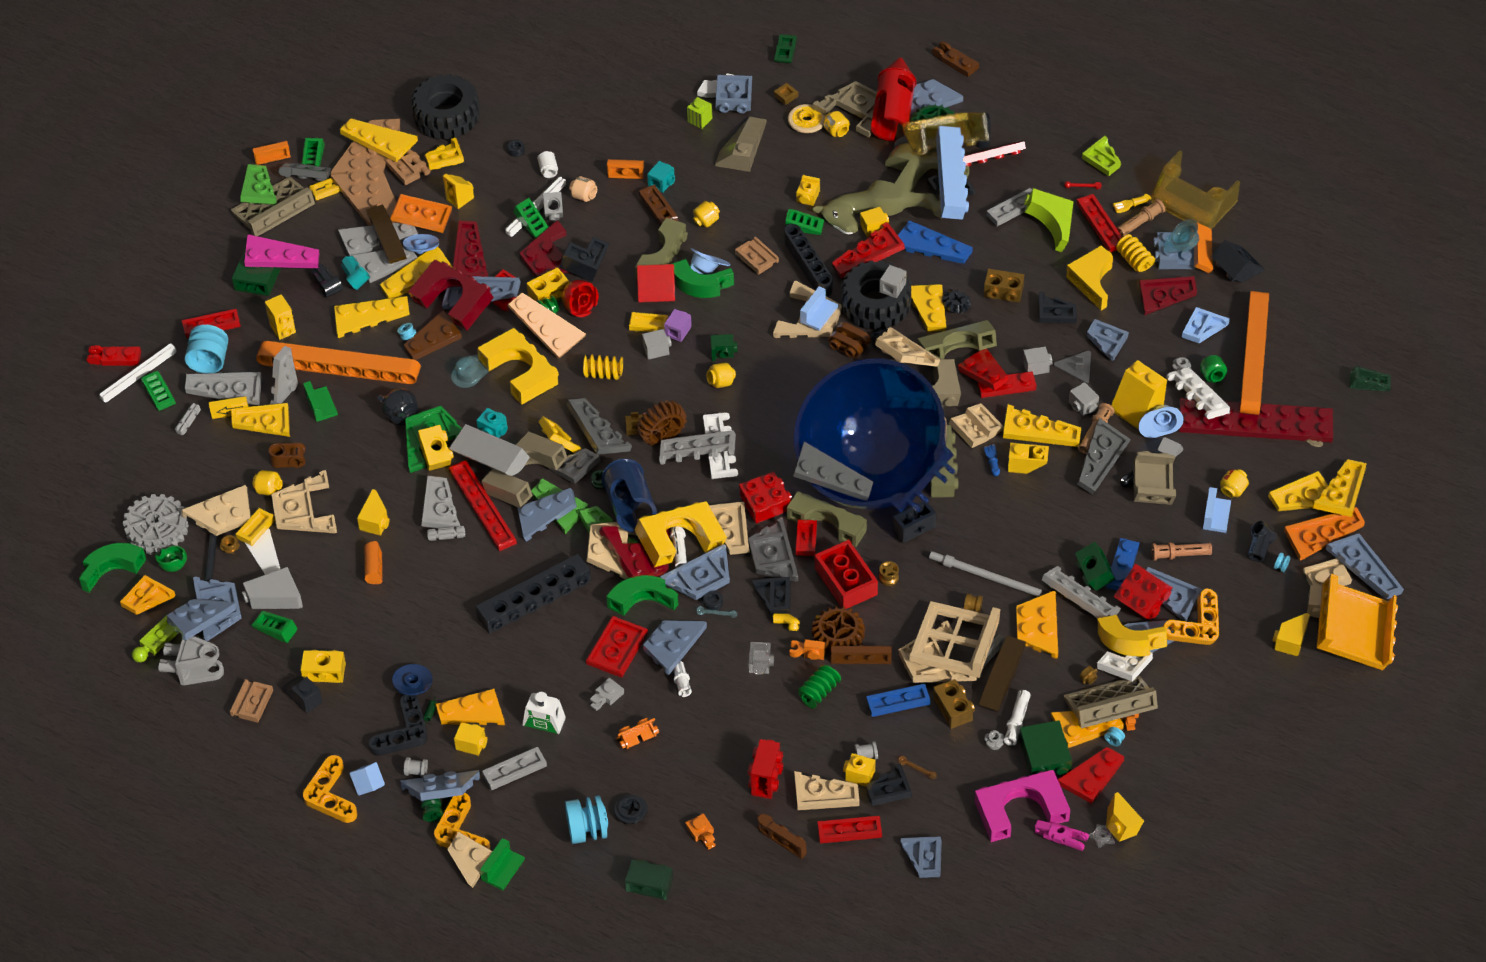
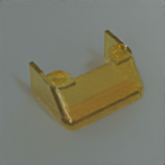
(922, 133)
(1189, 201)

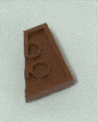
(432, 337)

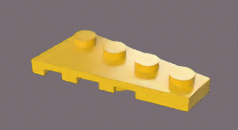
(382, 140)
(404, 279)
(359, 315)
(1029, 427)
(1342, 490)

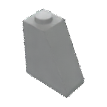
(273, 591)

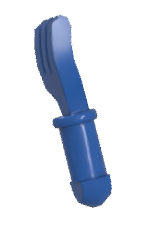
(991, 454)

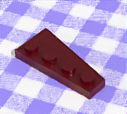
(468, 250)

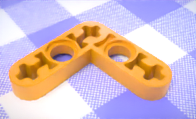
(1202, 626)
(323, 794)
(453, 828)

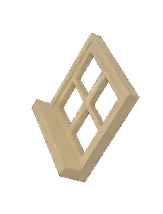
(981, 645)

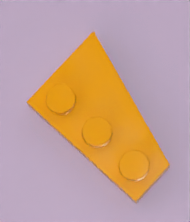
(474, 708)
(1075, 734)

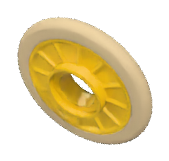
(797, 122)

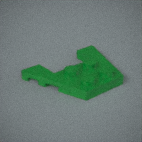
(425, 420)

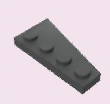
(596, 429)
(1101, 455)
(827, 472)

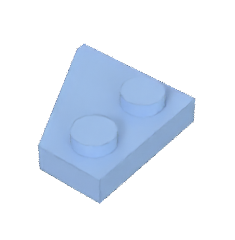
(1203, 325)

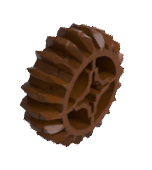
(661, 422)
(829, 622)

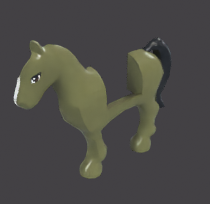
(884, 194)

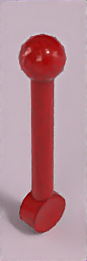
(1097, 185)

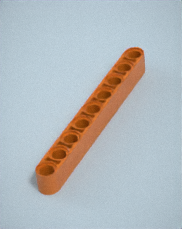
(1254, 353)
(343, 362)

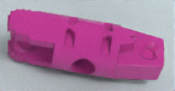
(1061, 834)

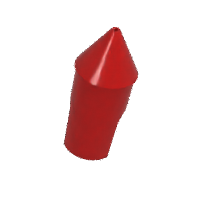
(893, 99)

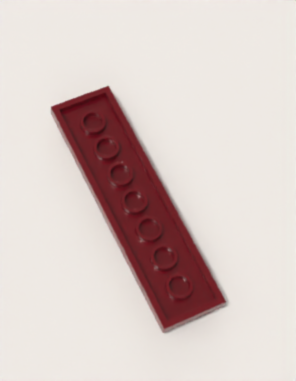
(1272, 422)

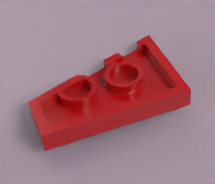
(984, 369)
(1092, 775)

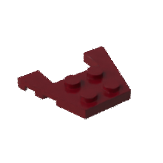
(542, 253)
(632, 556)

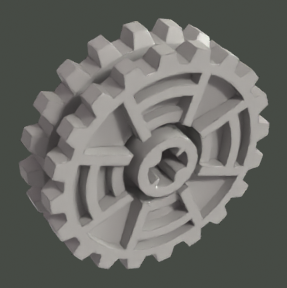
(155, 523)

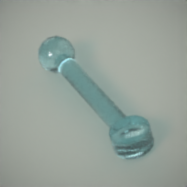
(700, 611)

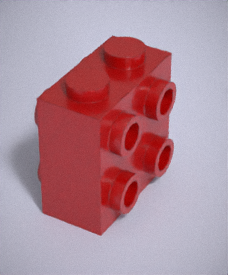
(765, 497)
(1143, 592)
(765, 769)

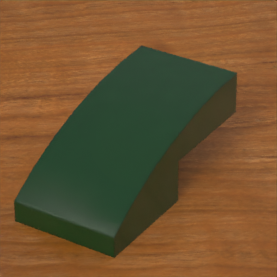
(785, 48)

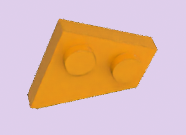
(146, 595)

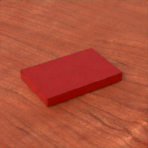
(617, 646)

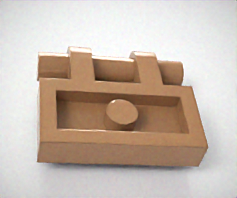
(405, 170)

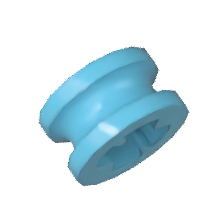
(406, 331)
(1282, 562)
(1114, 736)

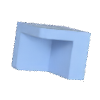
(367, 778)

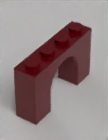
(440, 277)

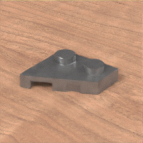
(577, 465)

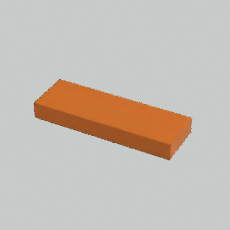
(1203, 249)

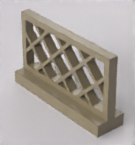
(275, 214)
(1108, 709)

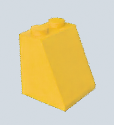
(1139, 393)

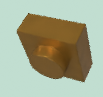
(786, 93)

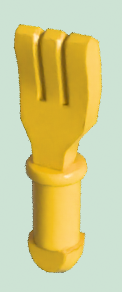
(1126, 204)

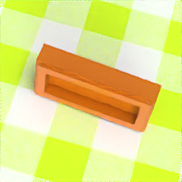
(271, 153)

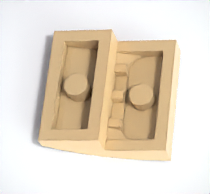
(976, 425)

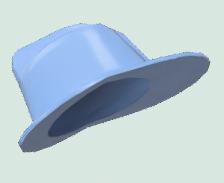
(705, 263)
(1160, 421)

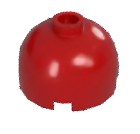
(579, 297)

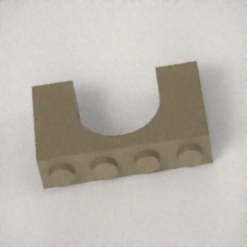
(946, 382)
(515, 490)

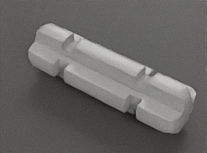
(187, 419)
(446, 533)

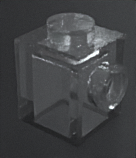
(760, 658)

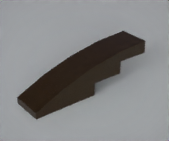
(386, 234)
(1002, 673)

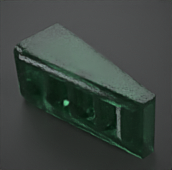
(1363, 379)

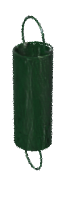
(430, 710)

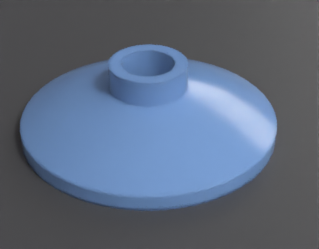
(421, 243)

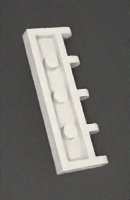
(1200, 392)
(719, 465)

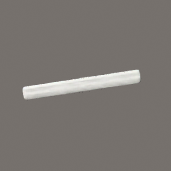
(516, 225)
(137, 373)

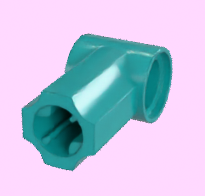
(356, 274)

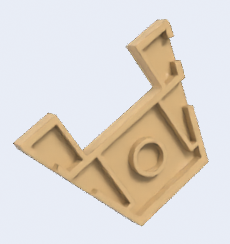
(804, 293)
(294, 507)
(599, 552)
(926, 673)

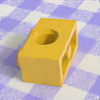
(429, 437)
(323, 666)

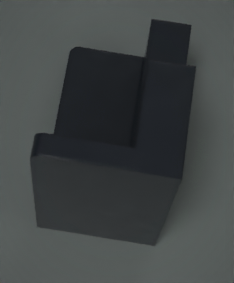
(584, 261)

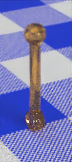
(903, 760)

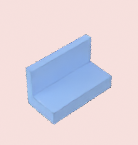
(817, 310)
(1216, 512)

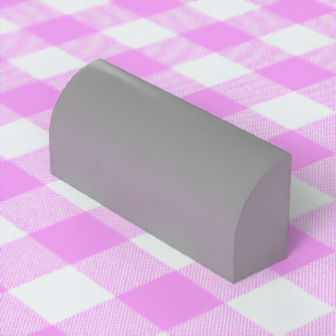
(490, 450)

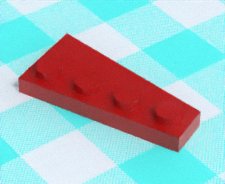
(875, 248)

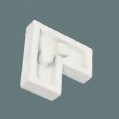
(1123, 667)

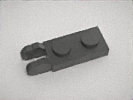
(304, 171)

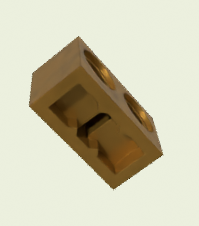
(1004, 285)
(950, 704)

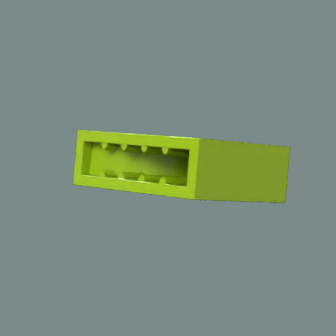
(1053, 213)

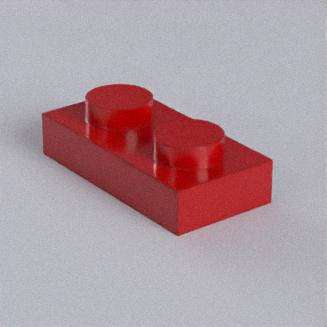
(806, 537)

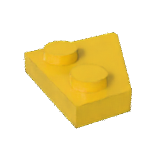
(445, 156)
(557, 434)

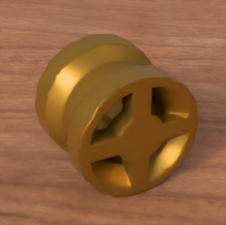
(885, 570)
(973, 603)

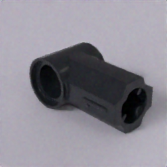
(327, 282)
(1263, 537)

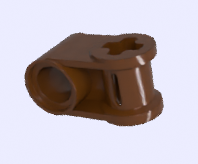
(286, 455)

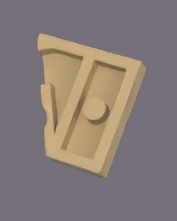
(469, 857)

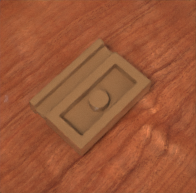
(756, 255)
(251, 701)

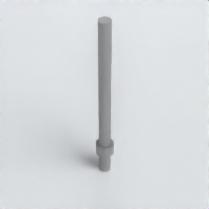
(950, 561)

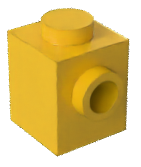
(873, 220)
(470, 738)
(859, 769)

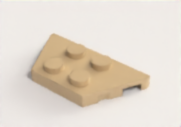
(904, 349)
(221, 512)

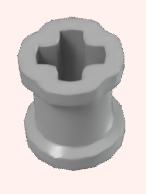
(868, 750)
(415, 767)

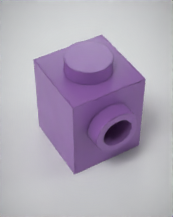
(678, 325)

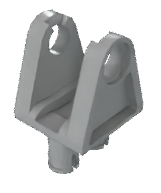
(191, 661)

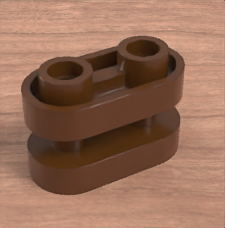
(849, 340)

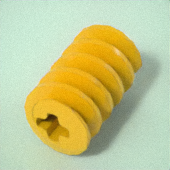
(1135, 253)
(603, 367)

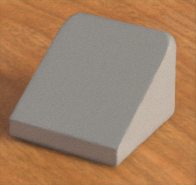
(1170, 447)

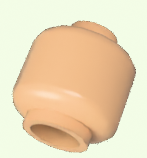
(583, 189)

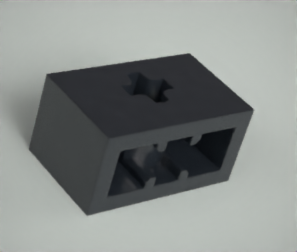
(913, 523)

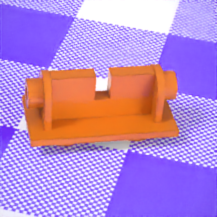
(629, 735)

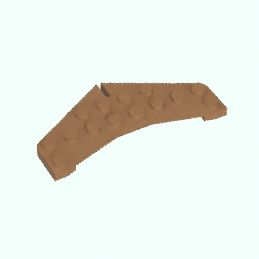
(362, 176)

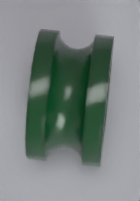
(597, 484)

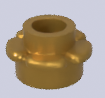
(227, 541)
(1088, 675)

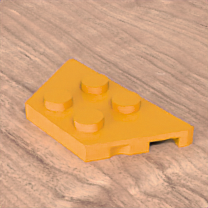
(1038, 623)

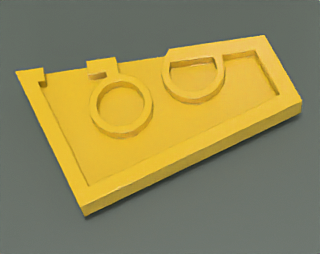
(929, 306)
(264, 419)
(1299, 494)

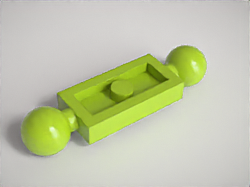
(154, 640)

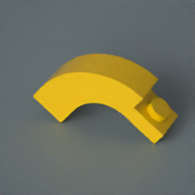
(1130, 641)

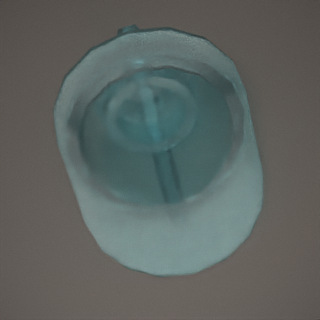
(1183, 237)
(468, 371)

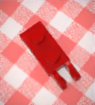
(114, 356)

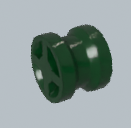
(431, 810)

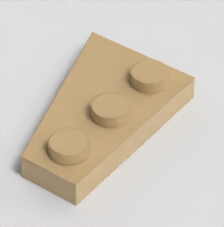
(822, 793)

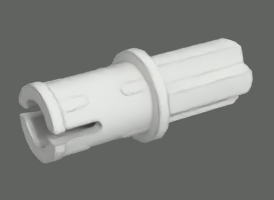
(682, 680)

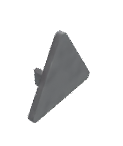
(1076, 366)

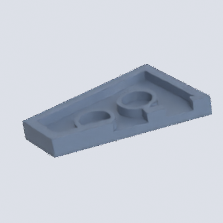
(541, 512)
(1182, 596)

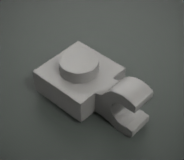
(606, 693)

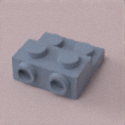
(733, 93)
(1167, 260)

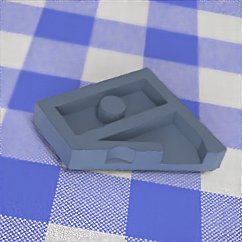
(1107, 338)

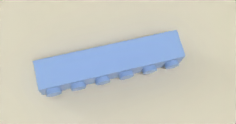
(951, 172)

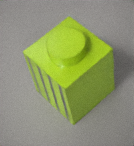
(699, 113)

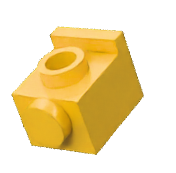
(808, 190)

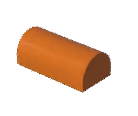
(625, 169)
(373, 563)

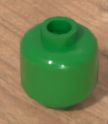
(1213, 368)

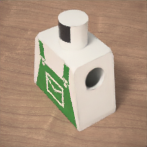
(544, 713)

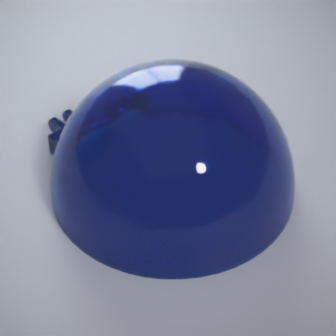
(881, 425)

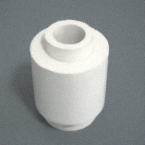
(547, 164)

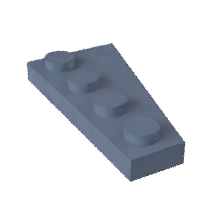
(500, 288)
(1363, 561)

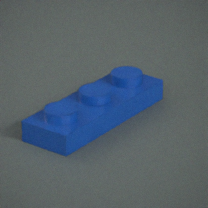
(1123, 562)
(898, 700)

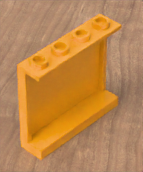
(1356, 624)

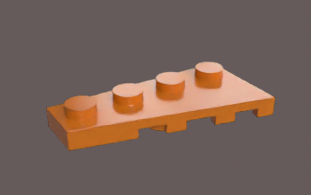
(1316, 533)

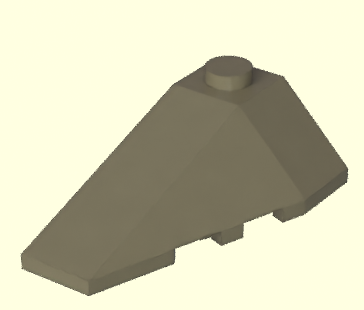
(743, 145)

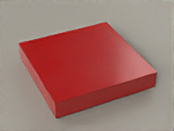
(656, 283)

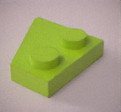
(1102, 157)

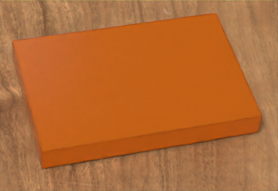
(421, 213)

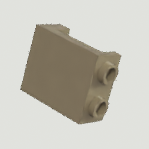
(1153, 478)

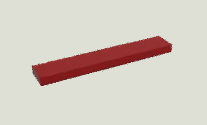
(482, 505)

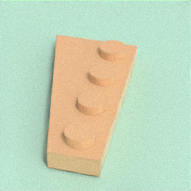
(550, 328)

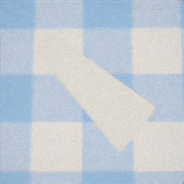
(265, 553)

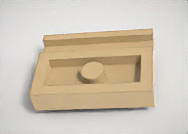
(1320, 572)

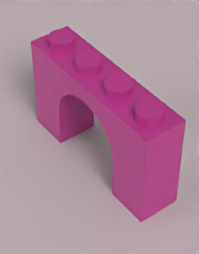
(1040, 787)

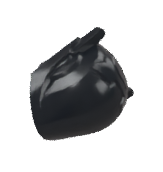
(399, 405)

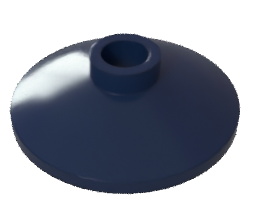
(412, 679)

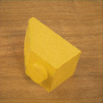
(457, 190)
(373, 515)
(1291, 635)
(1122, 819)

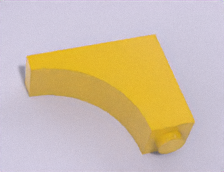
(1087, 273)

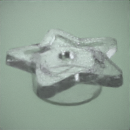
(1102, 830)

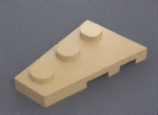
(733, 522)

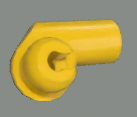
(787, 619)

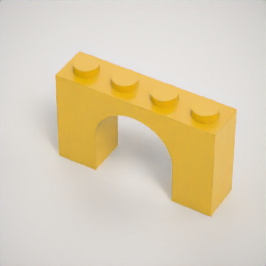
(514, 346)
(696, 518)

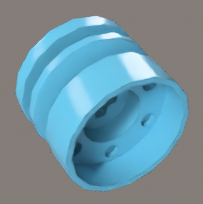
(206, 349)
(586, 819)

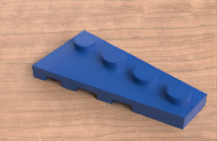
(933, 243)

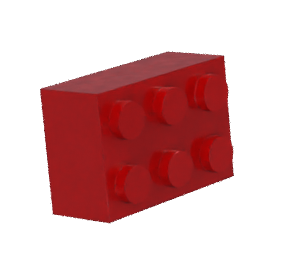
(846, 574)

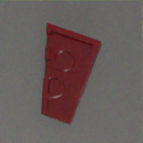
(1165, 292)

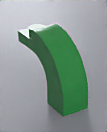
(698, 284)
(108, 558)
(640, 588)

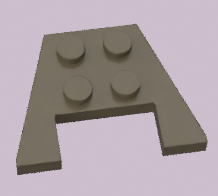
(855, 99)

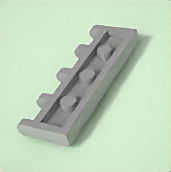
(697, 446)
(1079, 594)

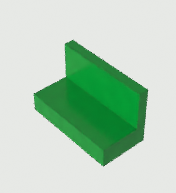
(320, 402)
(501, 865)

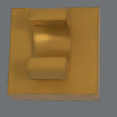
(631, 423)

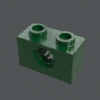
(1095, 566)

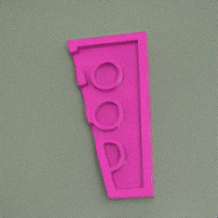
(273, 253)

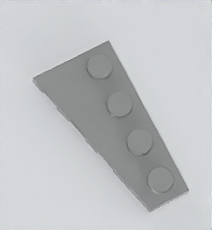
(226, 385)

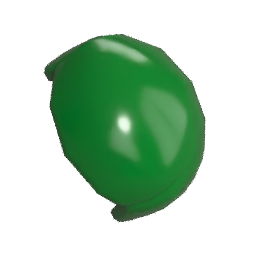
(172, 558)

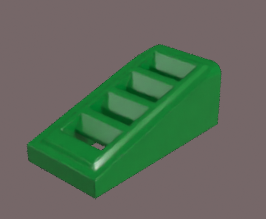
(313, 143)
(522, 216)
(796, 217)
(152, 381)
(285, 631)

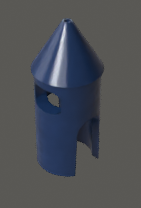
(626, 491)

